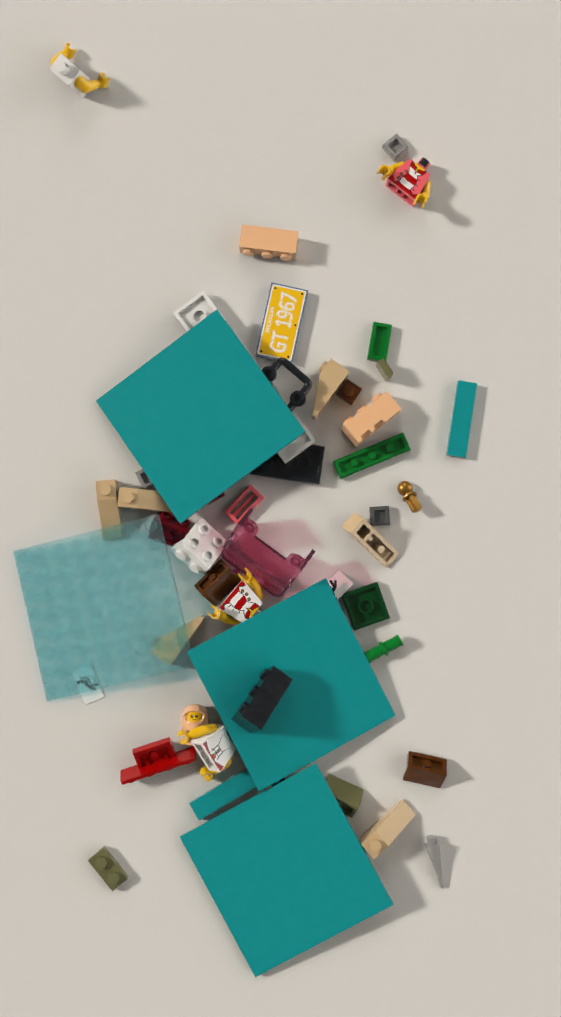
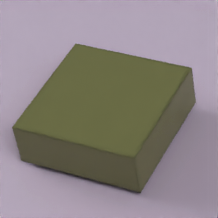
(384, 369)

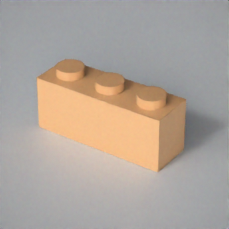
(268, 242)

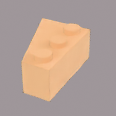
(370, 418)

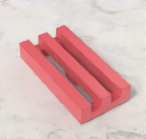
(246, 491)

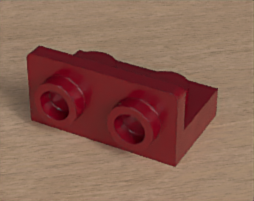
(172, 529)

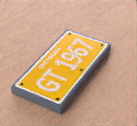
(281, 322)

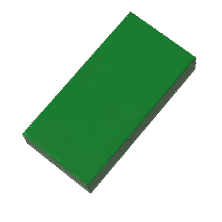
(379, 341)

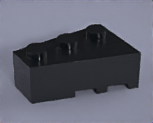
(262, 699)

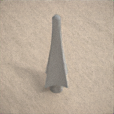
(433, 850)

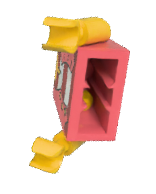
(408, 180)

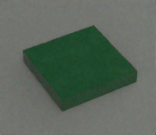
(365, 606)

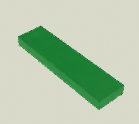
(371, 455)

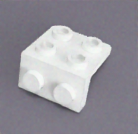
(199, 547)

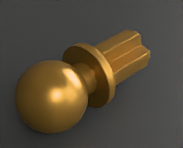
(405, 489)

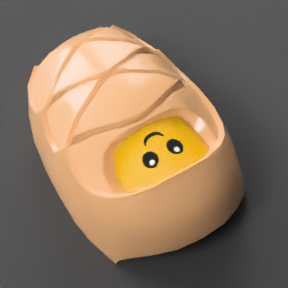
(194, 716)

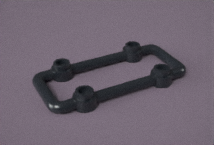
(297, 398)

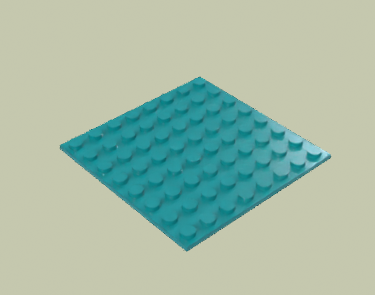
(200, 416)
(331, 689)
(286, 870)

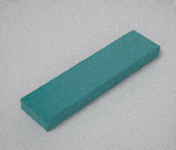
(461, 419)
(222, 794)

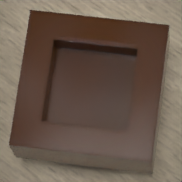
(348, 392)

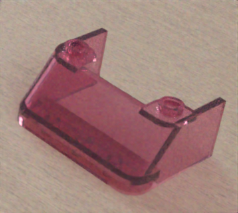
(266, 565)

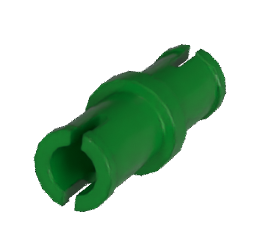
(383, 648)

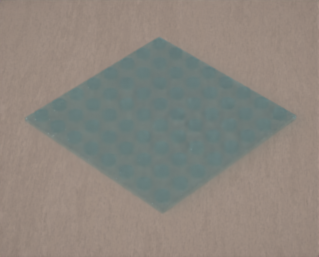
(103, 608)

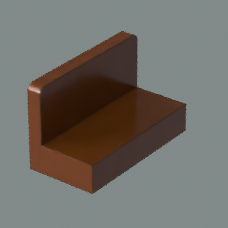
(217, 582)
(425, 769)

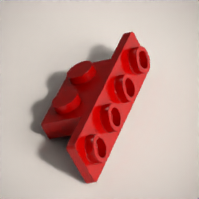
(156, 758)

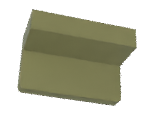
(346, 794)

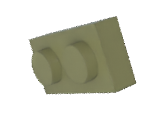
(108, 868)

